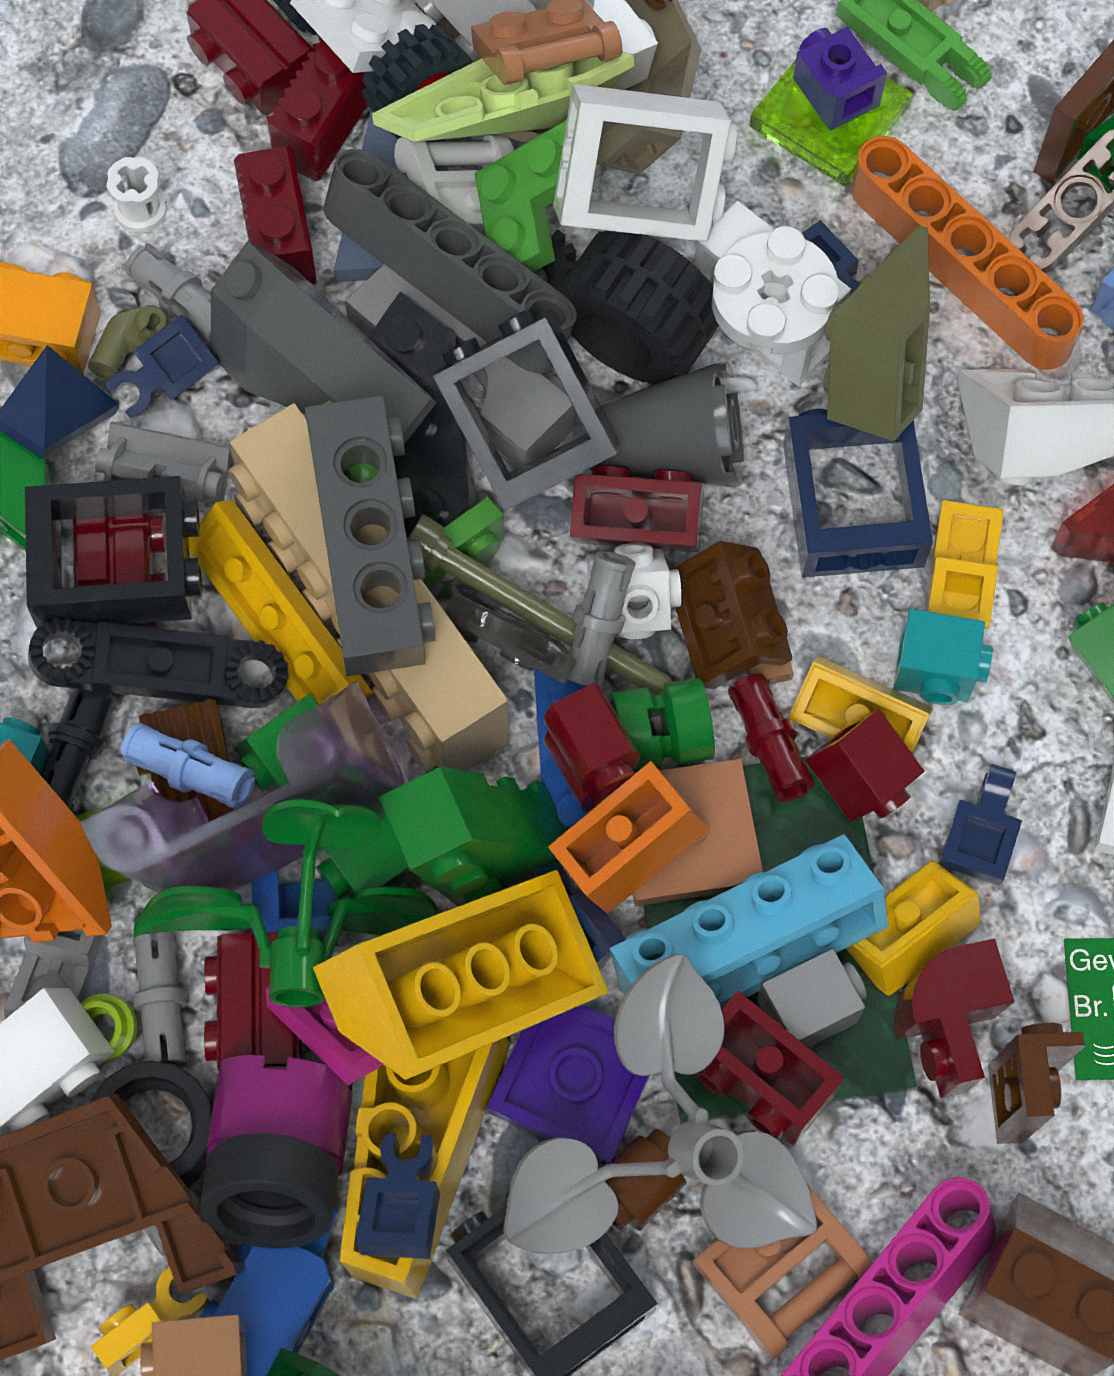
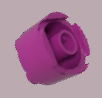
(293, 1101)

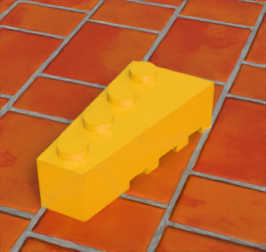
(438, 1103)

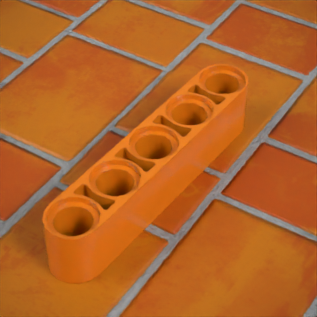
(969, 278)

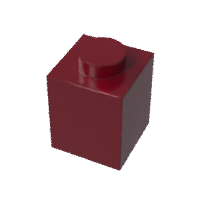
(866, 767)

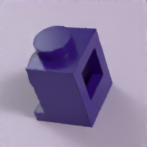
(838, 76)

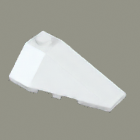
(1036, 425)

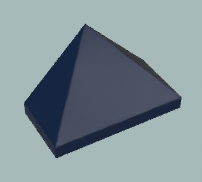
(53, 405)

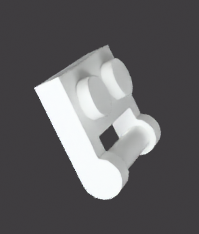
(452, 188)

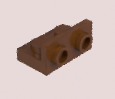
(730, 613)
(1027, 1079)

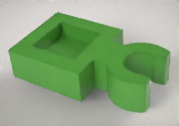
(474, 533)

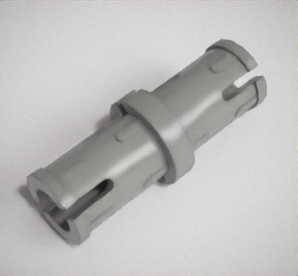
(176, 290)
(600, 616)
(159, 998)

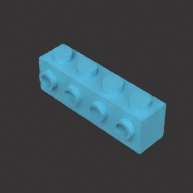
(766, 922)

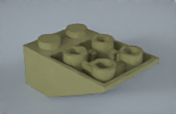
(882, 344)

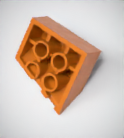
(46, 860)

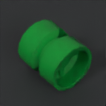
(684, 722)

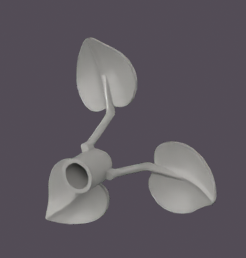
(749, 1177)

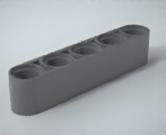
(439, 252)

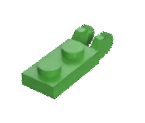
(918, 45)

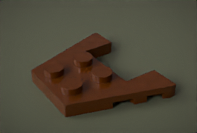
(81, 1186)

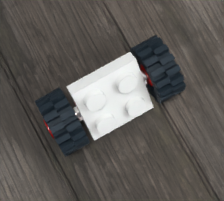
(384, 38)

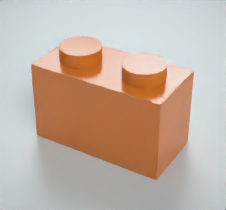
(628, 838)

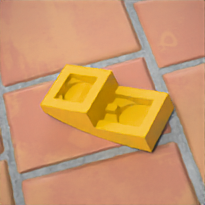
(965, 561)

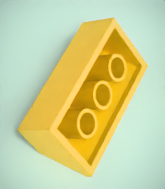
(463, 977)

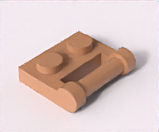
(544, 39)
(746, 1274)

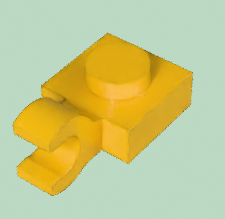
(131, 1327)

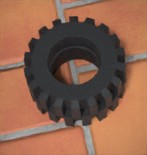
(640, 306)

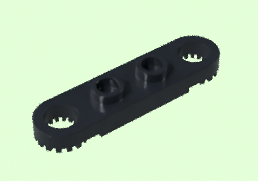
(157, 663)

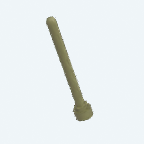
(440, 554)

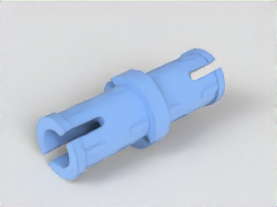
(188, 765)

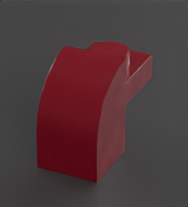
(940, 1003)

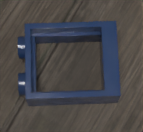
(854, 547)

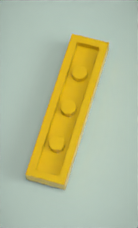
(269, 602)

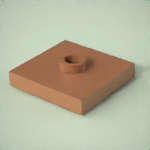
(725, 852)

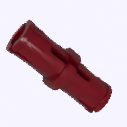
(771, 738)

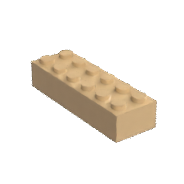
(447, 703)

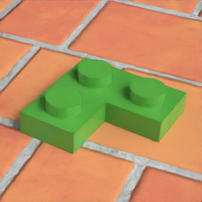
(515, 198)

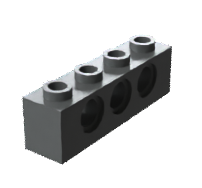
(340, 438)

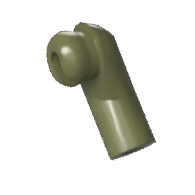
(123, 335)

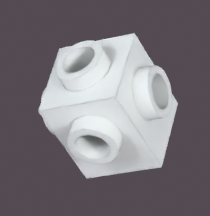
(650, 591)

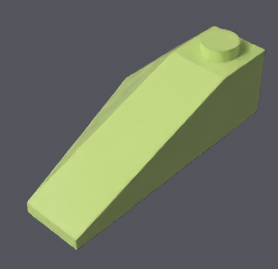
(478, 103)

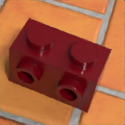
(625, 510)
(769, 1072)

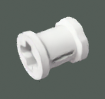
(141, 188)

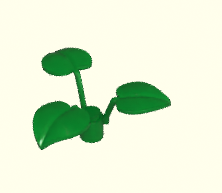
(297, 947)

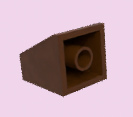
(1048, 1290)

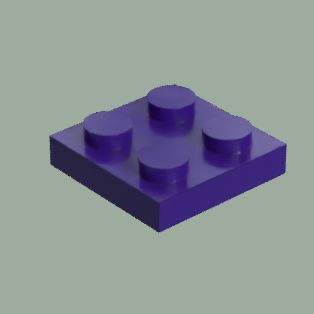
(569, 1083)

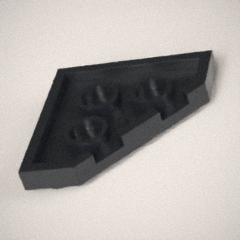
(437, 448)

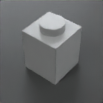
(815, 998)

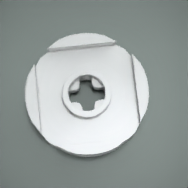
(779, 258)

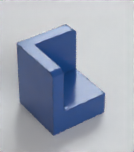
(280, 903)

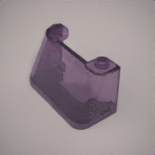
(326, 753)

